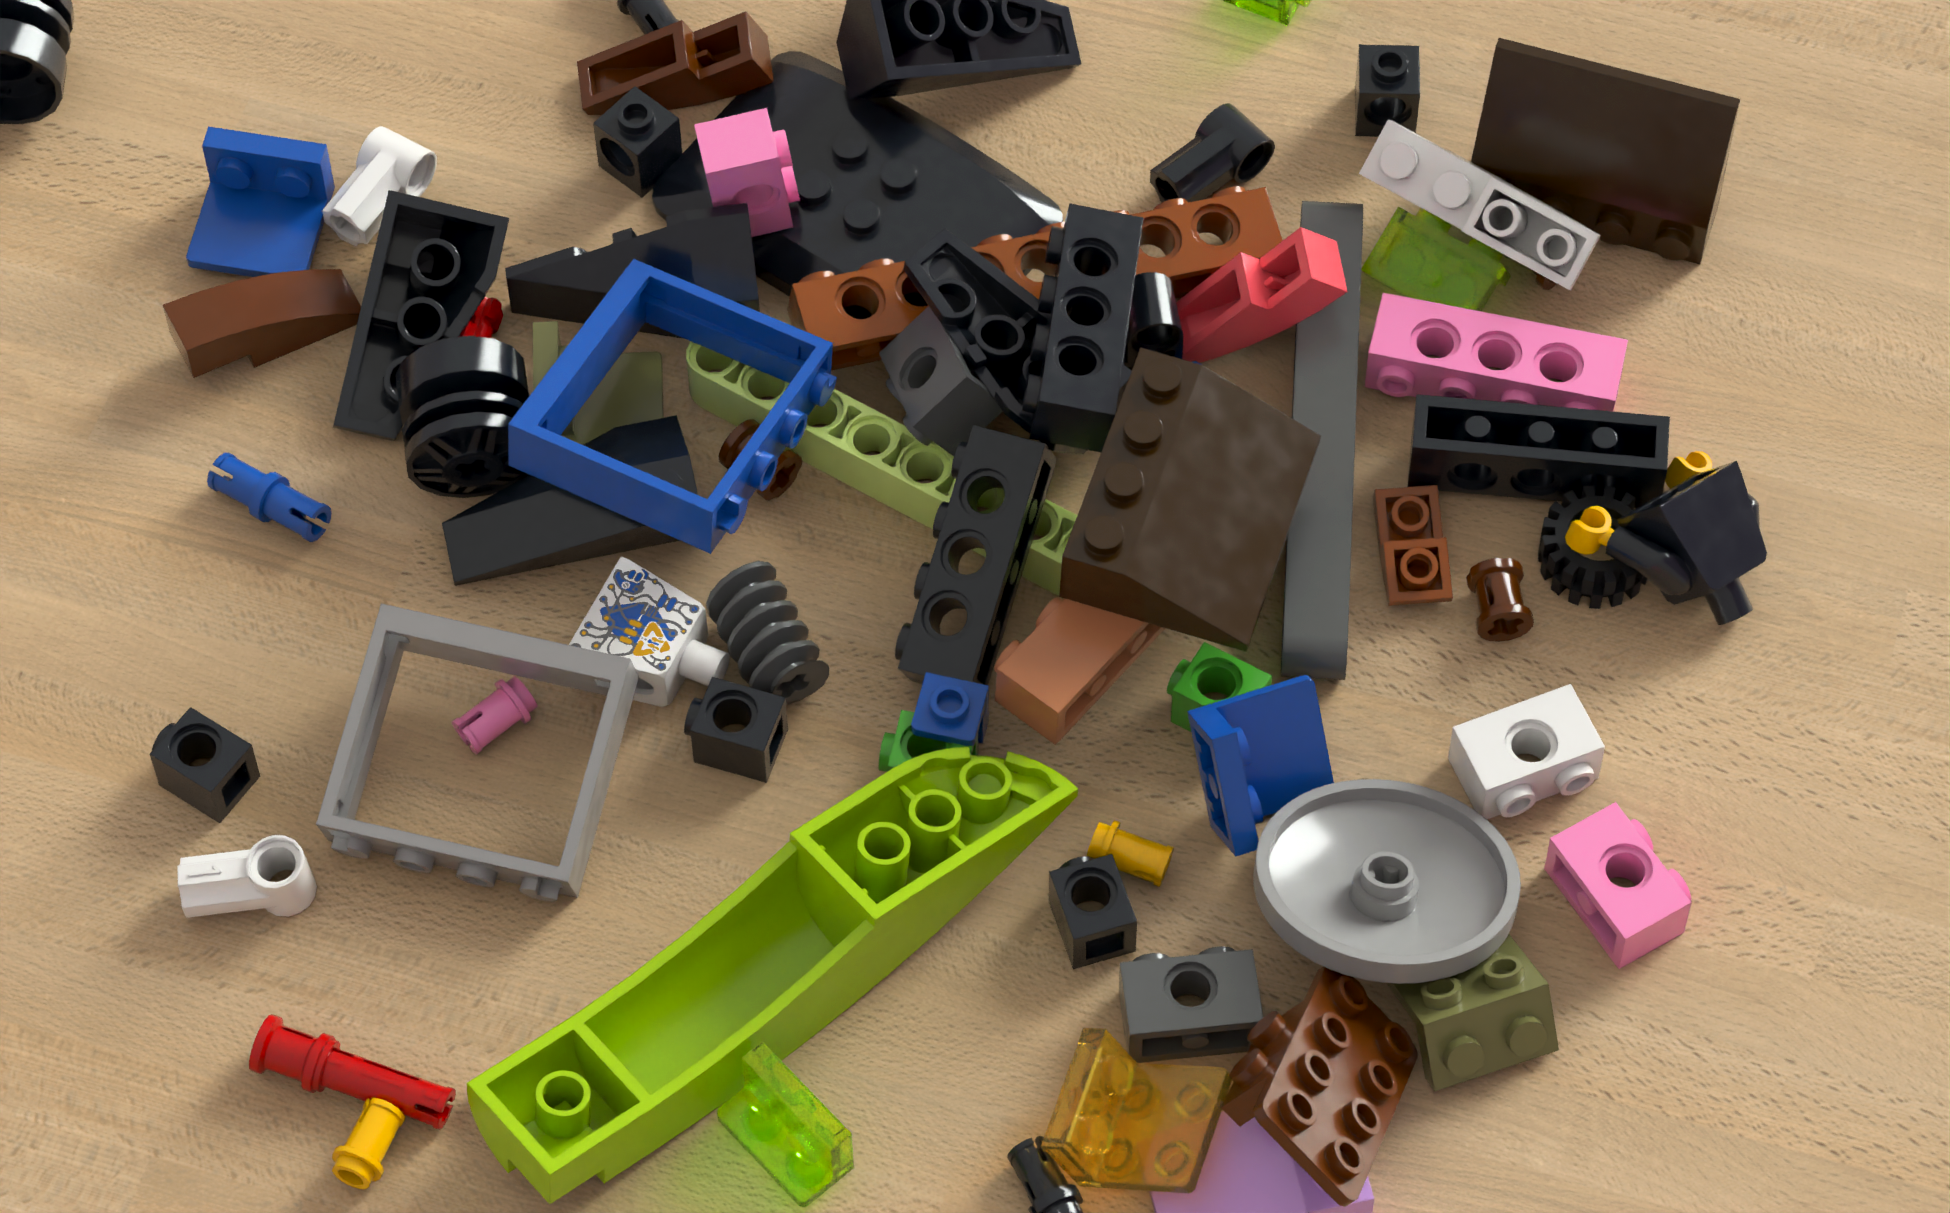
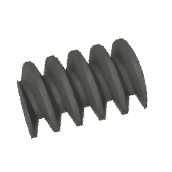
(765, 633)

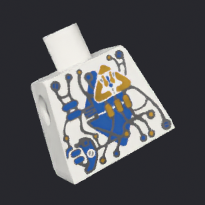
(655, 628)

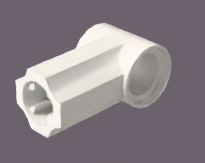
(382, 165)
(242, 878)

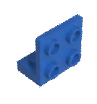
(260, 203)
(1258, 756)

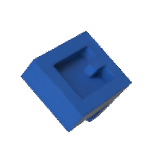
(951, 710)

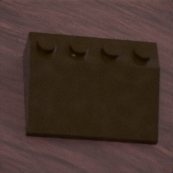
(1608, 147)
(1188, 503)

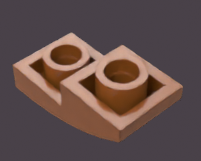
(1412, 545)

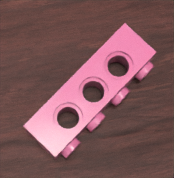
(1475, 340)

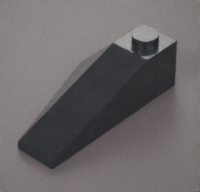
(945, 44)
(698, 245)
(422, 287)
(986, 318)
(546, 526)

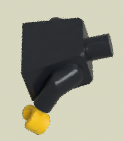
(1688, 538)

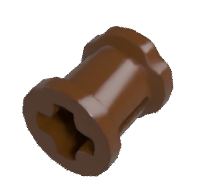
(787, 467)
(1499, 599)

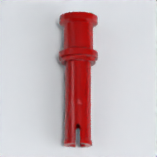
(322, 1065)

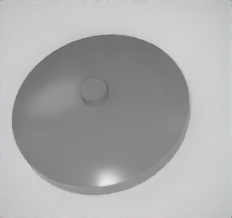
(1386, 881)

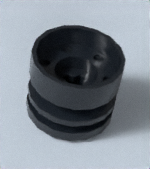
(33, 57)
(458, 412)

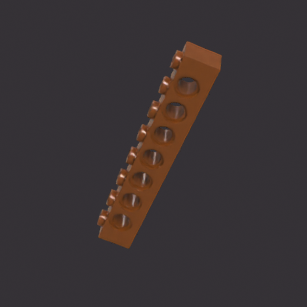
(1236, 216)

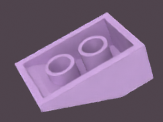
(1254, 1175)

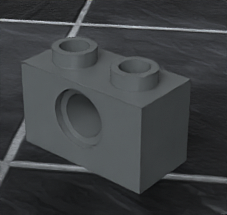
(936, 384)
(1164, 1029)

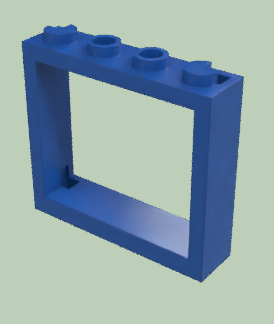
(708, 320)

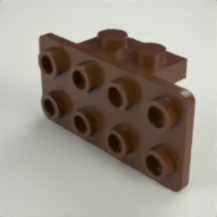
(1325, 1081)

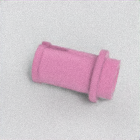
(495, 714)

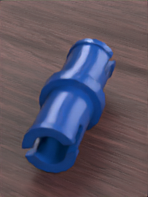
(269, 497)

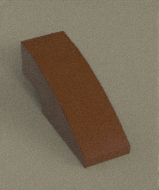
(679, 65)
(260, 317)

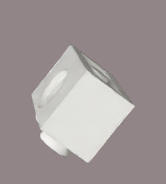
(1546, 726)

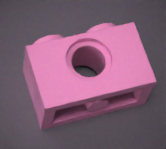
(749, 166)
(1620, 918)

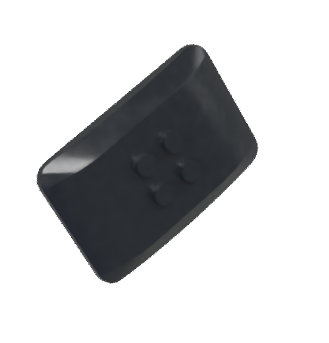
(867, 180)

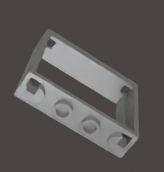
(499, 651)

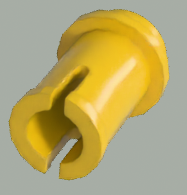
(1131, 852)
(361, 1156)

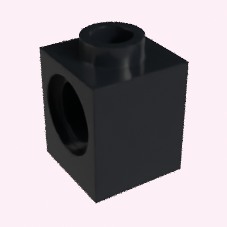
(1386, 88)
(637, 141)
(744, 752)
(208, 787)
(1092, 934)

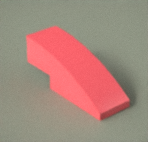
(1260, 296)

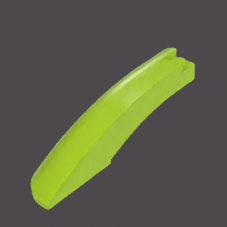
(763, 966)

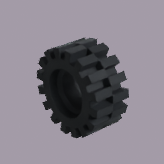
(1576, 572)

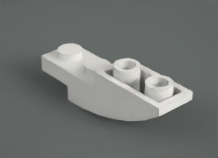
(1480, 204)

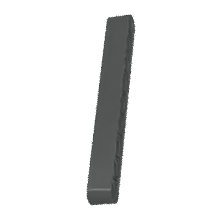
(1325, 403)

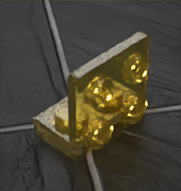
(1133, 1120)

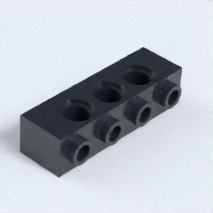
(1085, 327)
(1536, 449)
(982, 463)

